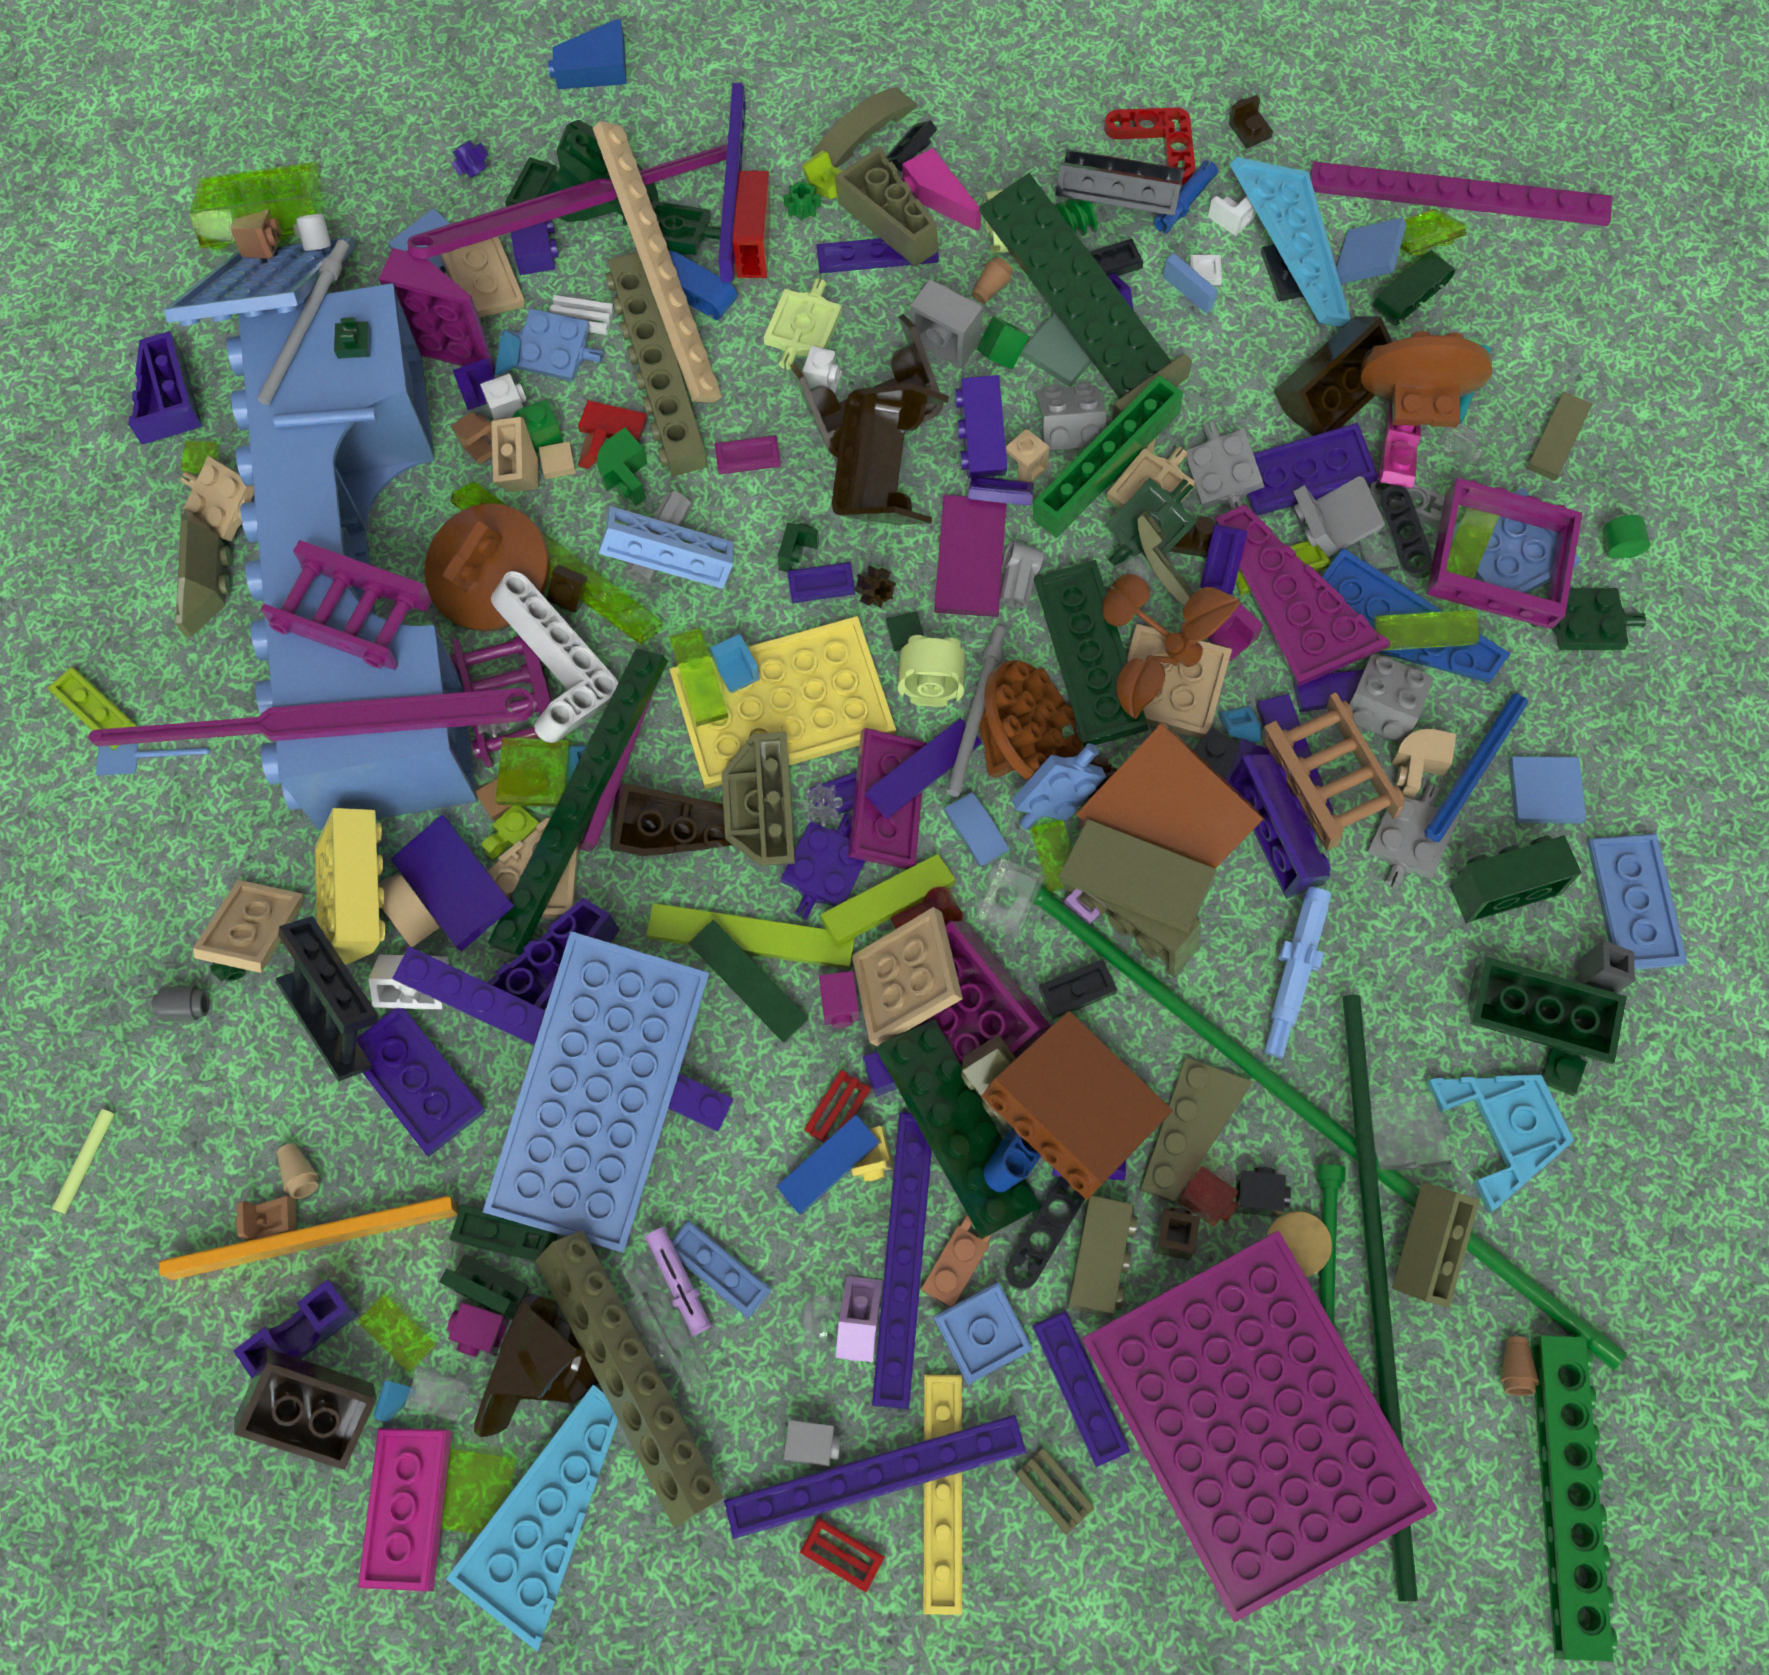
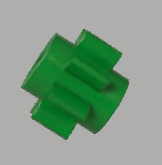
(802, 200)

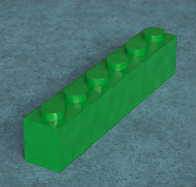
(1107, 456)

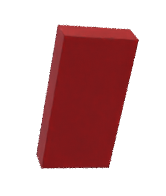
(612, 420)

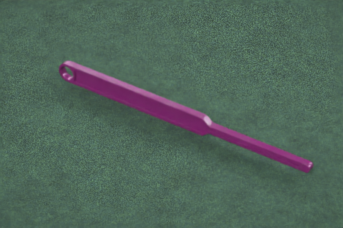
(545, 208)
(339, 719)

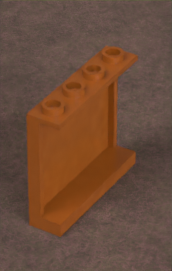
(1173, 801)
(1076, 1104)

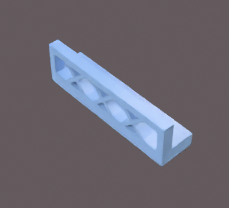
(666, 550)

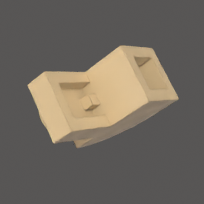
(1422, 752)
(406, 910)

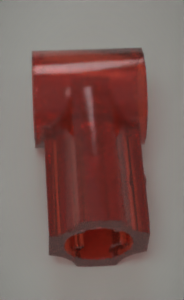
(938, 897)

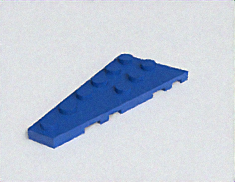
(1376, 594)

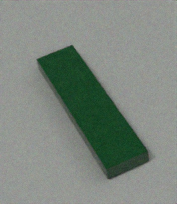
(748, 981)

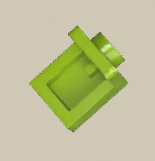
(822, 174)

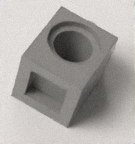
(811, 1443)

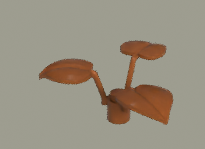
(1204, 614)

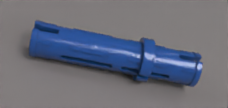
(1188, 195)

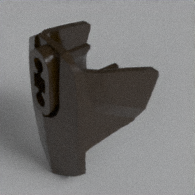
(534, 1363)

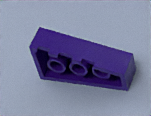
(535, 970)

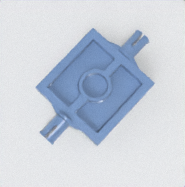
(554, 345)
(1059, 787)

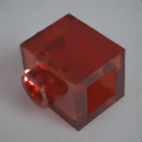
(1209, 1197)

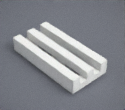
(585, 310)

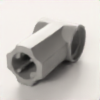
(1021, 566)

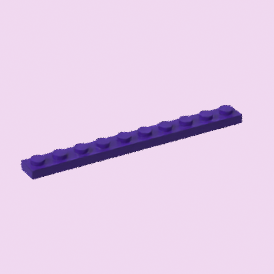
(524, 1022)

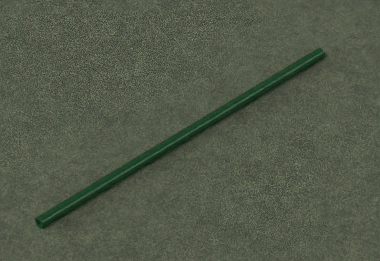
(1376, 1266)

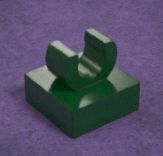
(352, 338)

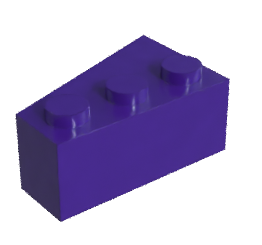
(163, 391)
(981, 426)

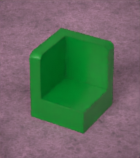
(1002, 342)

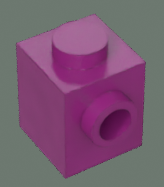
(839, 999)
(476, 1330)

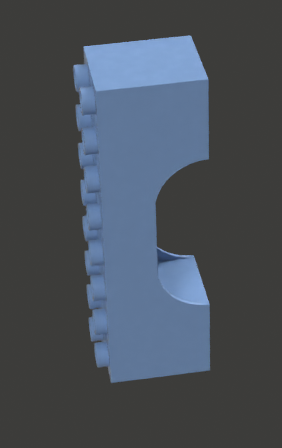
(320, 490)

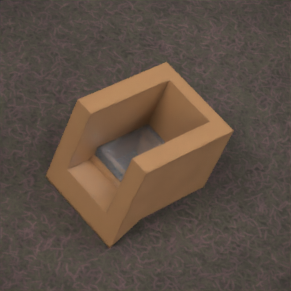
(475, 436)

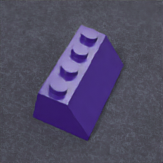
(1283, 833)

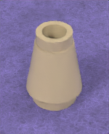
(297, 1174)

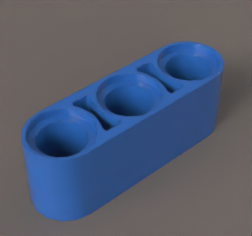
(703, 287)
(1010, 1162)

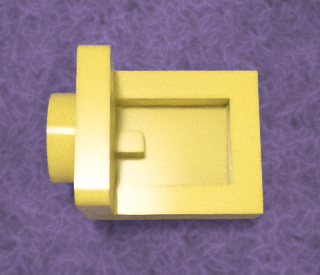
(877, 1161)

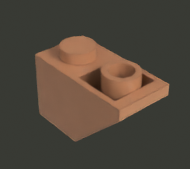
(257, 234)

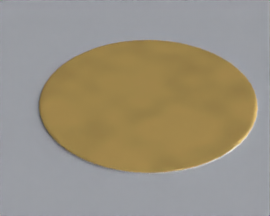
(1306, 1239)

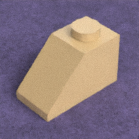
(513, 456)

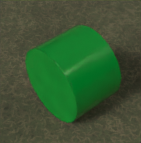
(1626, 537)

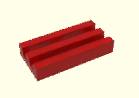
(853, 1084)
(870, 1571)

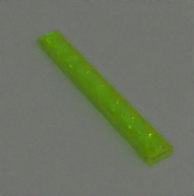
(598, 593)

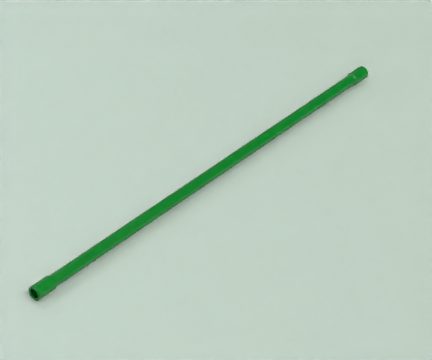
(1600, 1344)

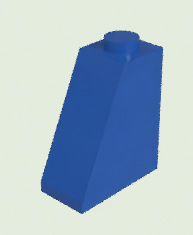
(591, 58)

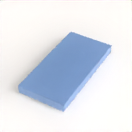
(1637, 899)

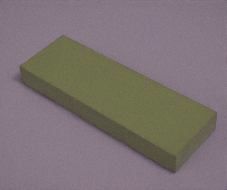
(1175, 373)
(1559, 436)

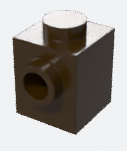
(1176, 1233)

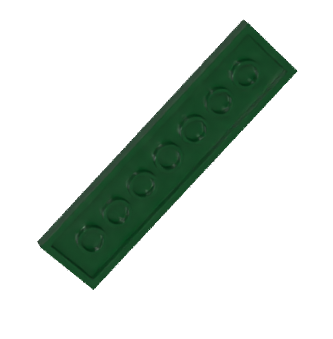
(1074, 285)

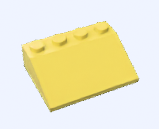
(348, 883)

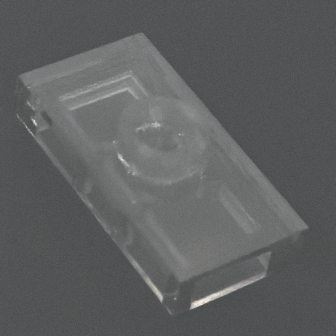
(1379, 549)

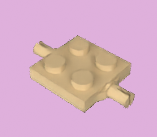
(1147, 465)
(217, 497)

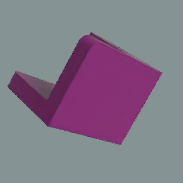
(1237, 631)

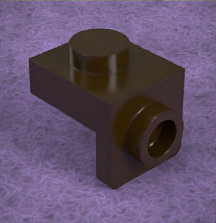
(566, 588)

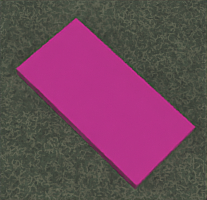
(405, 1509)

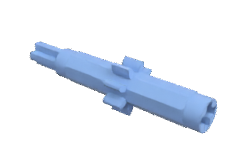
(1300, 958)

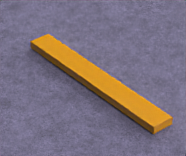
(308, 1238)

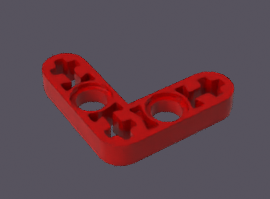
(1162, 128)

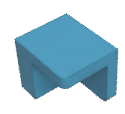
(735, 663)

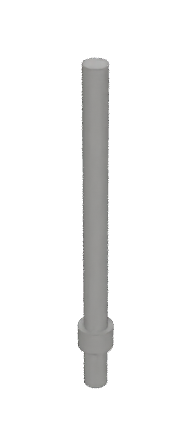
(329, 272)
(991, 657)

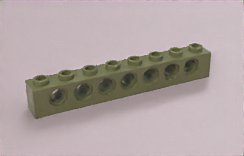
(636, 297)
(629, 1379)

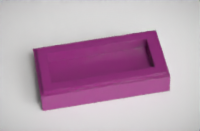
(747, 454)

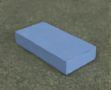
(1190, 283)

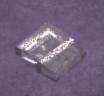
(1408, 1133)

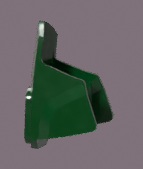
(583, 162)

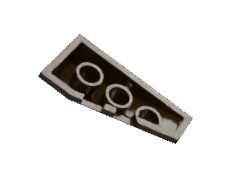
(664, 823)

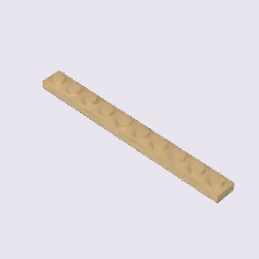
(657, 263)

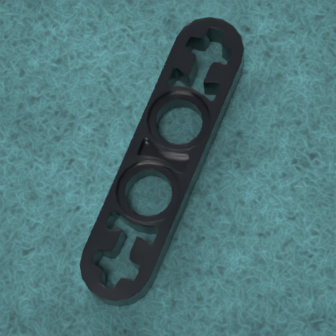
(1053, 1229)

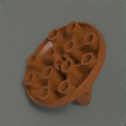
(1426, 376)
(474, 555)
(1024, 720)

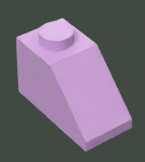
(858, 1319)

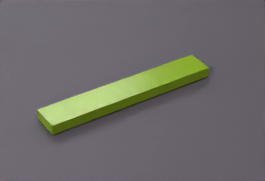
(752, 935)

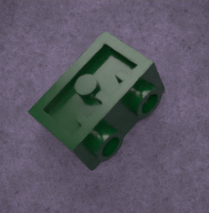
(486, 1286)

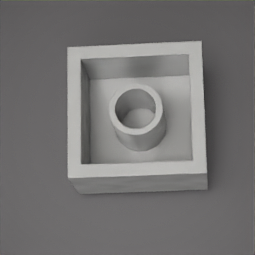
(947, 322)

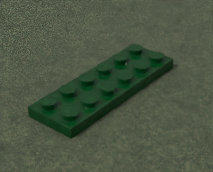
(1087, 652)
(953, 1125)

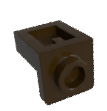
(1249, 123)

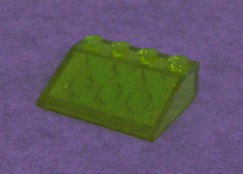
(283, 190)

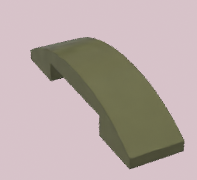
(863, 122)
(1150, 537)

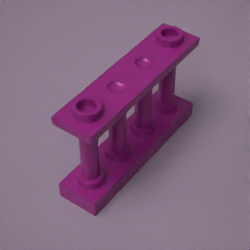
(344, 573)
(530, 673)

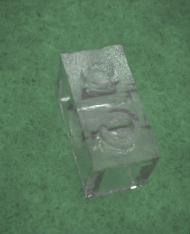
(1013, 918)

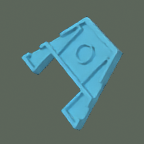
(1520, 1120)

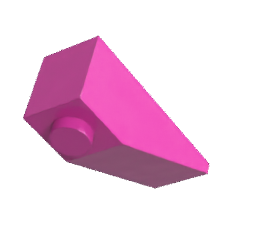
(939, 189)

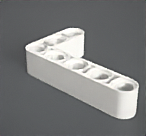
(561, 650)

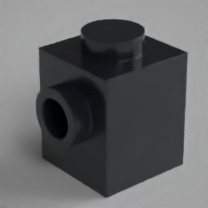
(1262, 1192)

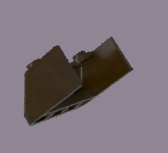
(907, 365)
(873, 449)

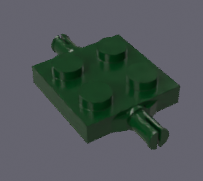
(683, 226)
(1164, 509)
(1595, 621)

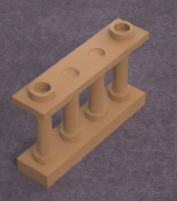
(1313, 798)

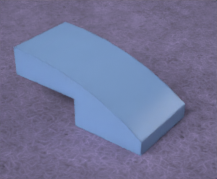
(976, 829)

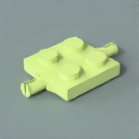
(802, 322)

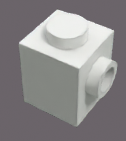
(503, 397)

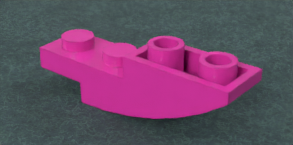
(1399, 453)

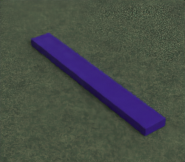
(733, 166)
(902, 1267)
(874, 1476)

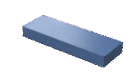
(719, 1270)

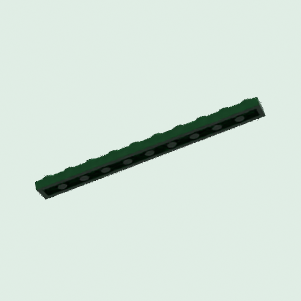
(578, 802)

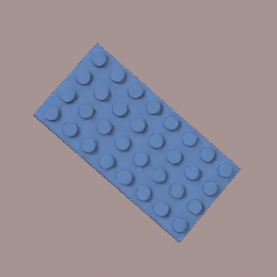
(253, 285)
(596, 1092)

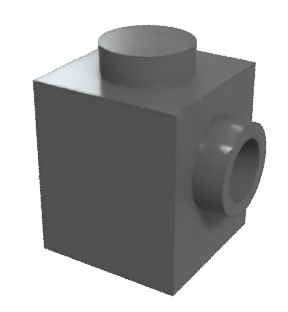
(1607, 967)

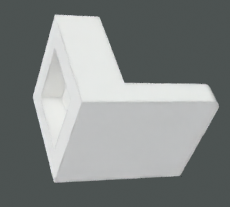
(1231, 215)

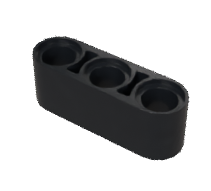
(1403, 517)

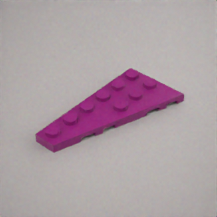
(1301, 609)

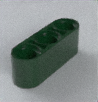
(1413, 286)

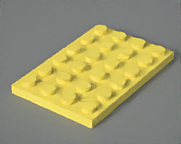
(810, 685)

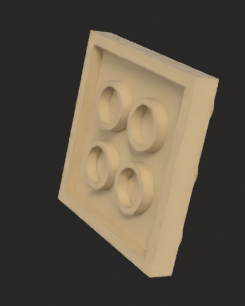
(1188, 693)
(906, 977)

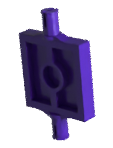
(823, 867)

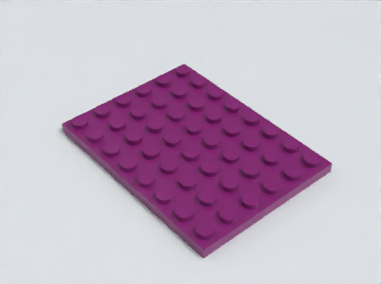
(1258, 1425)

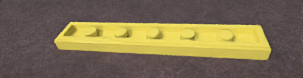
(942, 1503)

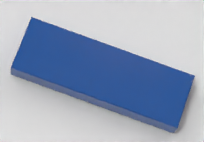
(828, 1164)

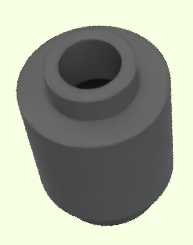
(180, 1003)

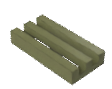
(1076, 1516)

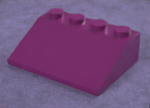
(437, 310)
(990, 1000)

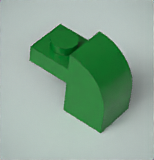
(618, 462)

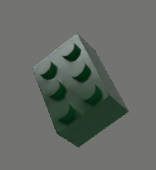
(1514, 877)

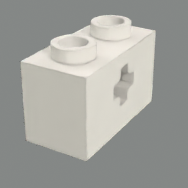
(391, 994)

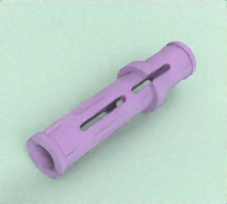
(697, 1320)

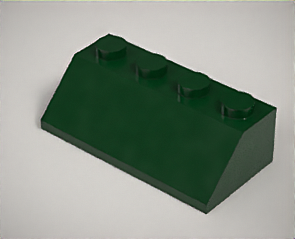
(1546, 1009)

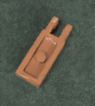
(956, 1265)

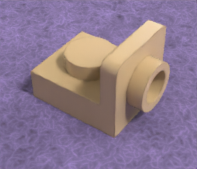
(1030, 454)

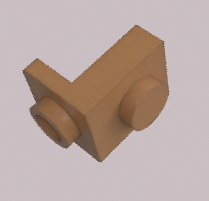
(266, 1218)

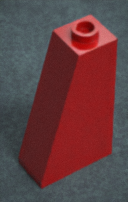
(752, 224)

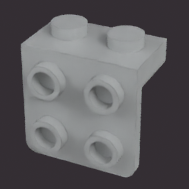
(1071, 415)
(1339, 516)
(1389, 698)

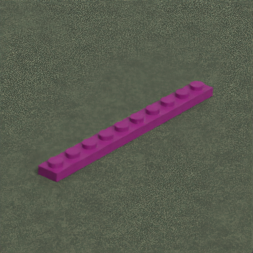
(1461, 193)

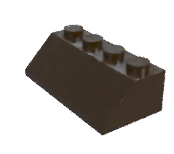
(1329, 384)

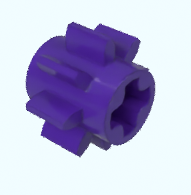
(469, 158)

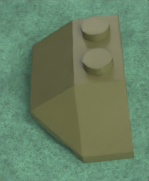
(201, 574)
(760, 800)

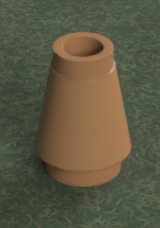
(992, 279)
(1518, 1368)

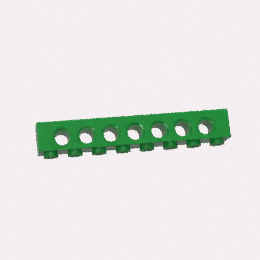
(1560, 1515)

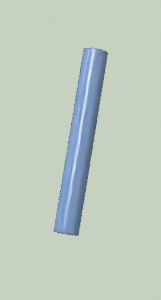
(325, 417)

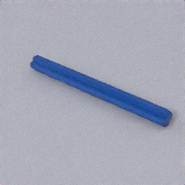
(1475, 768)

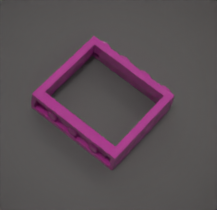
(1495, 598)

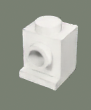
(822, 369)

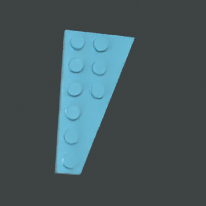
(1294, 222)
(527, 1544)

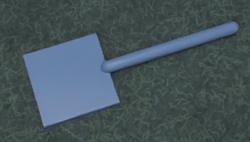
(124, 757)

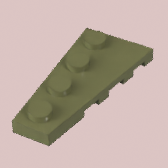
(1201, 1108)

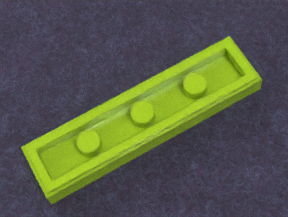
(886, 900)

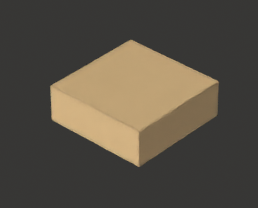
(557, 460)

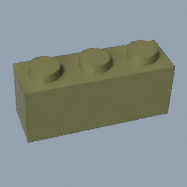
(1435, 1244)
(1102, 1257)

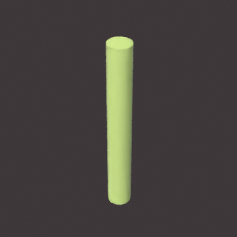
(83, 1161)

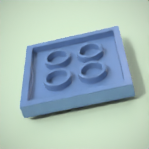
(1518, 555)

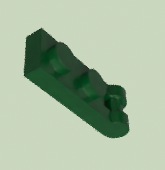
(498, 1234)

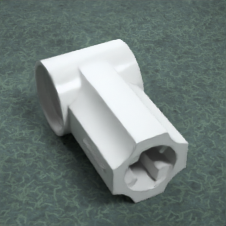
(312, 232)

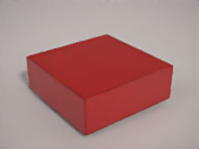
(591, 447)

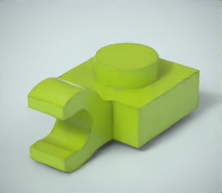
(510, 828)

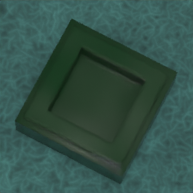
(902, 628)

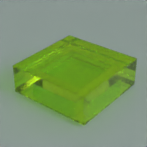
(196, 453)

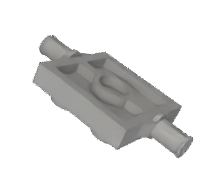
(1224, 468)
(1403, 840)

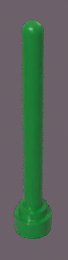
(1330, 1180)

